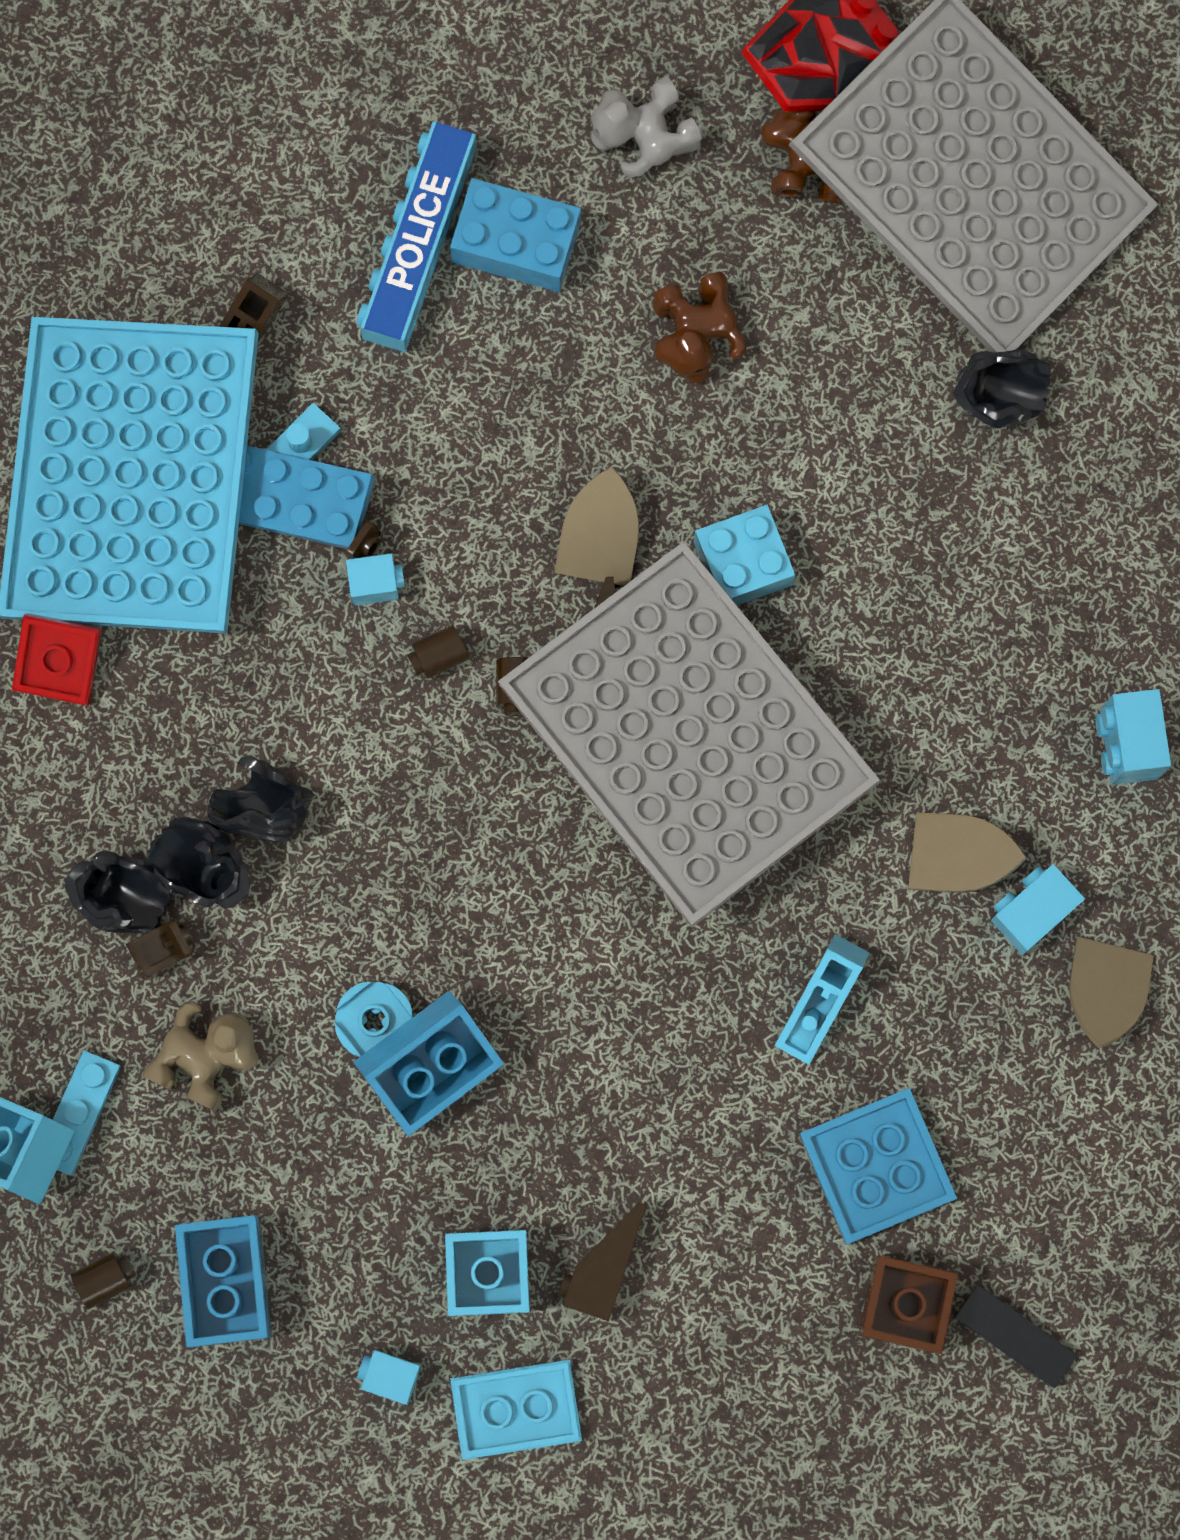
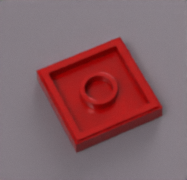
(56, 659)

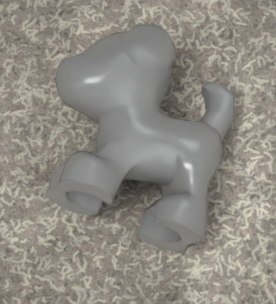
(618, 121)

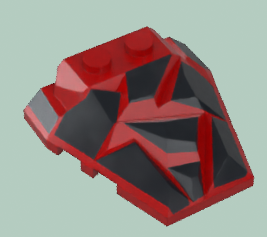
(818, 49)

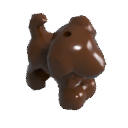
(779, 134)
(688, 347)

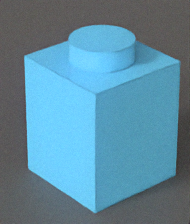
(374, 579)
(388, 1376)

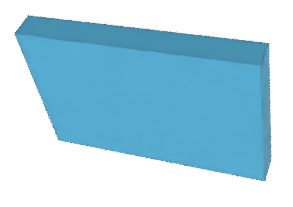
(515, 1409)

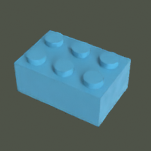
(515, 235)
(428, 1063)
(223, 1281)

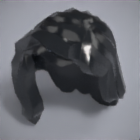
(1003, 387)
(264, 808)
(199, 863)
(117, 893)

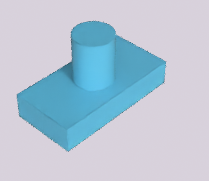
(307, 435)

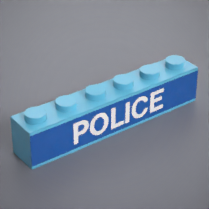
(418, 236)

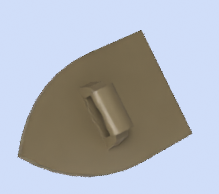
(600, 531)
(960, 853)
(1108, 988)

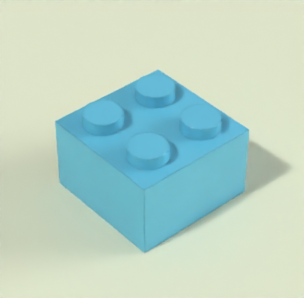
(745, 555)
(1133, 737)
(29, 1150)
(487, 1273)

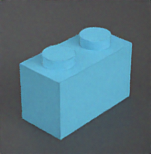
(1037, 908)

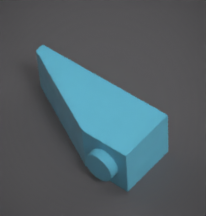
(822, 999)

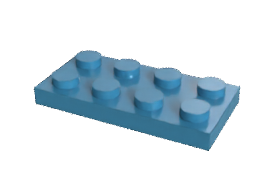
(304, 497)

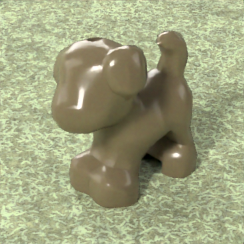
(227, 1044)

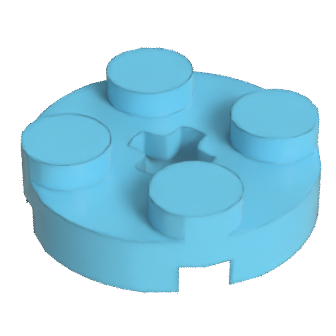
(364, 998)

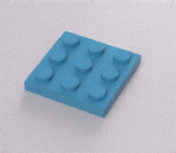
(877, 1166)

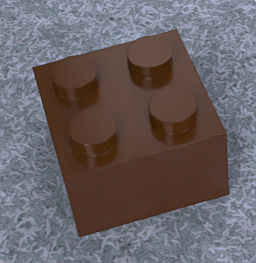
(908, 1304)

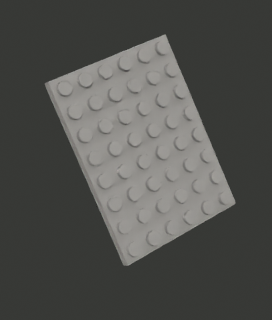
(973, 175)
(688, 733)

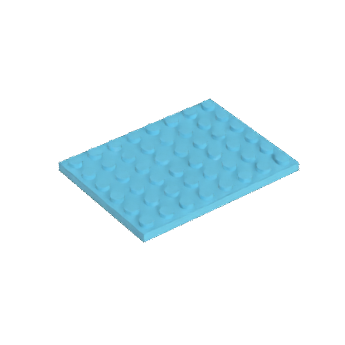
(129, 474)

